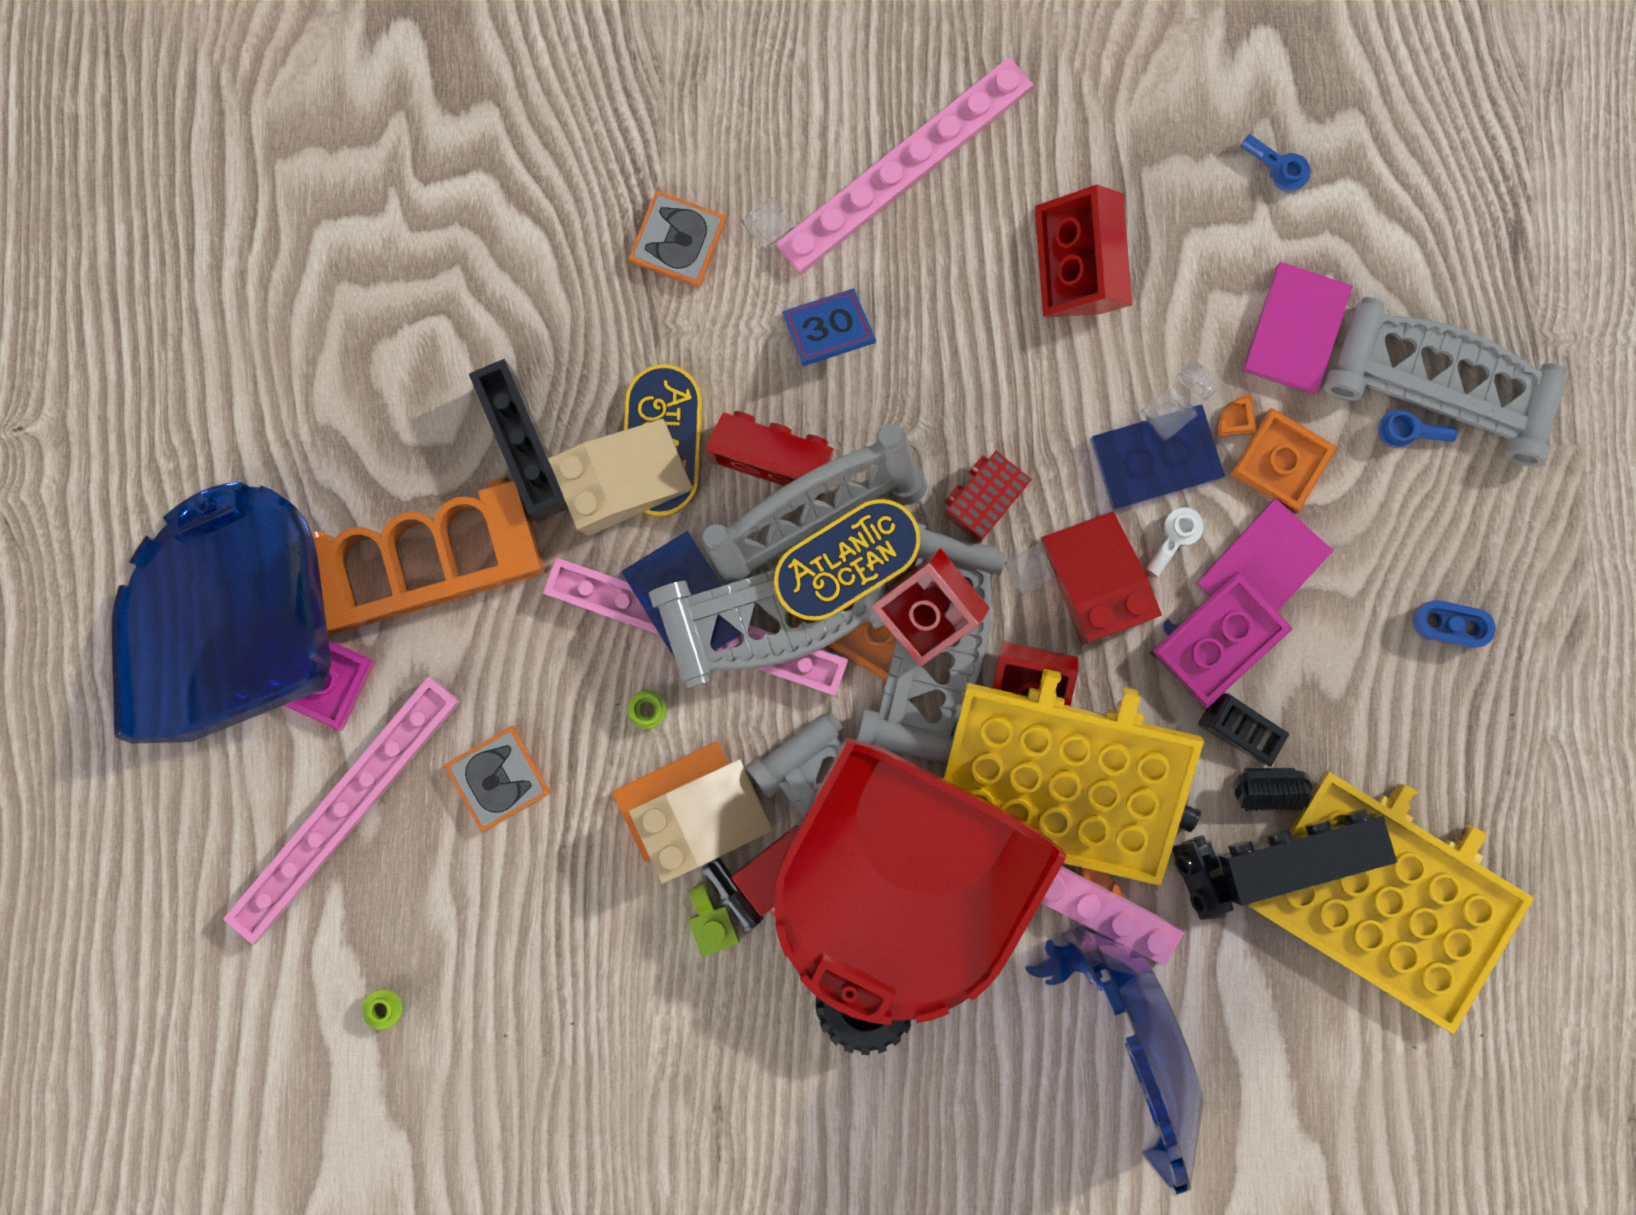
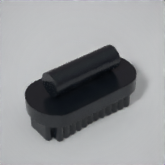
(1273, 789)

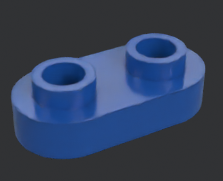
(1452, 623)

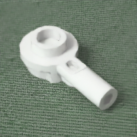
(1181, 529)

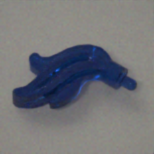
(1063, 963)

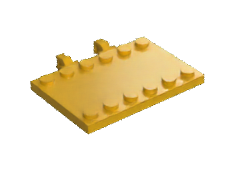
(1078, 776)
(1411, 927)

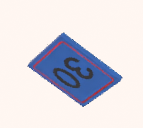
(828, 327)

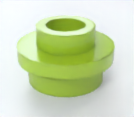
(636, 703)
(390, 1000)

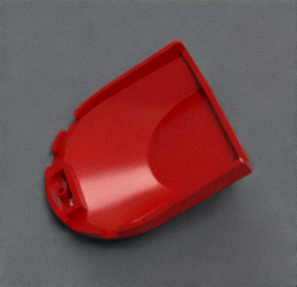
(905, 889)

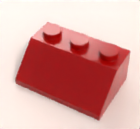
(1083, 253)
(765, 451)

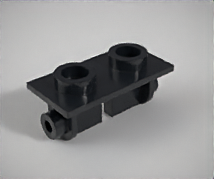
(1207, 894)

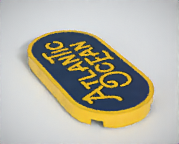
(674, 396)
(847, 559)

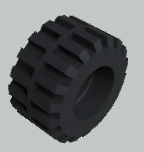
(858, 1034)

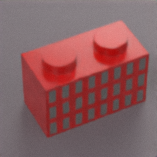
(987, 496)

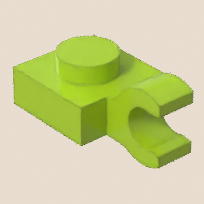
(712, 925)

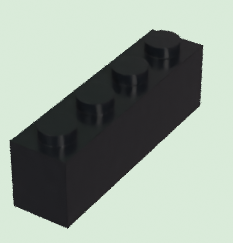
(519, 439)
(1307, 858)

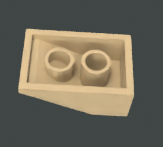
(620, 476)
(700, 821)

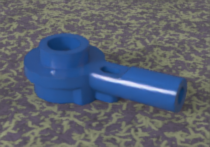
(1288, 171)
(1401, 428)

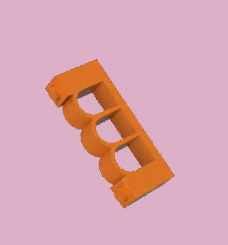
(510, 534)

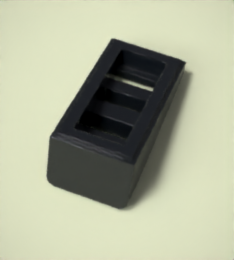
(1221, 717)

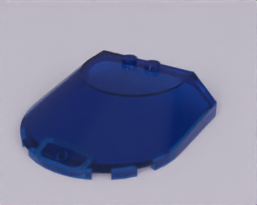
(218, 618)
(1155, 1051)

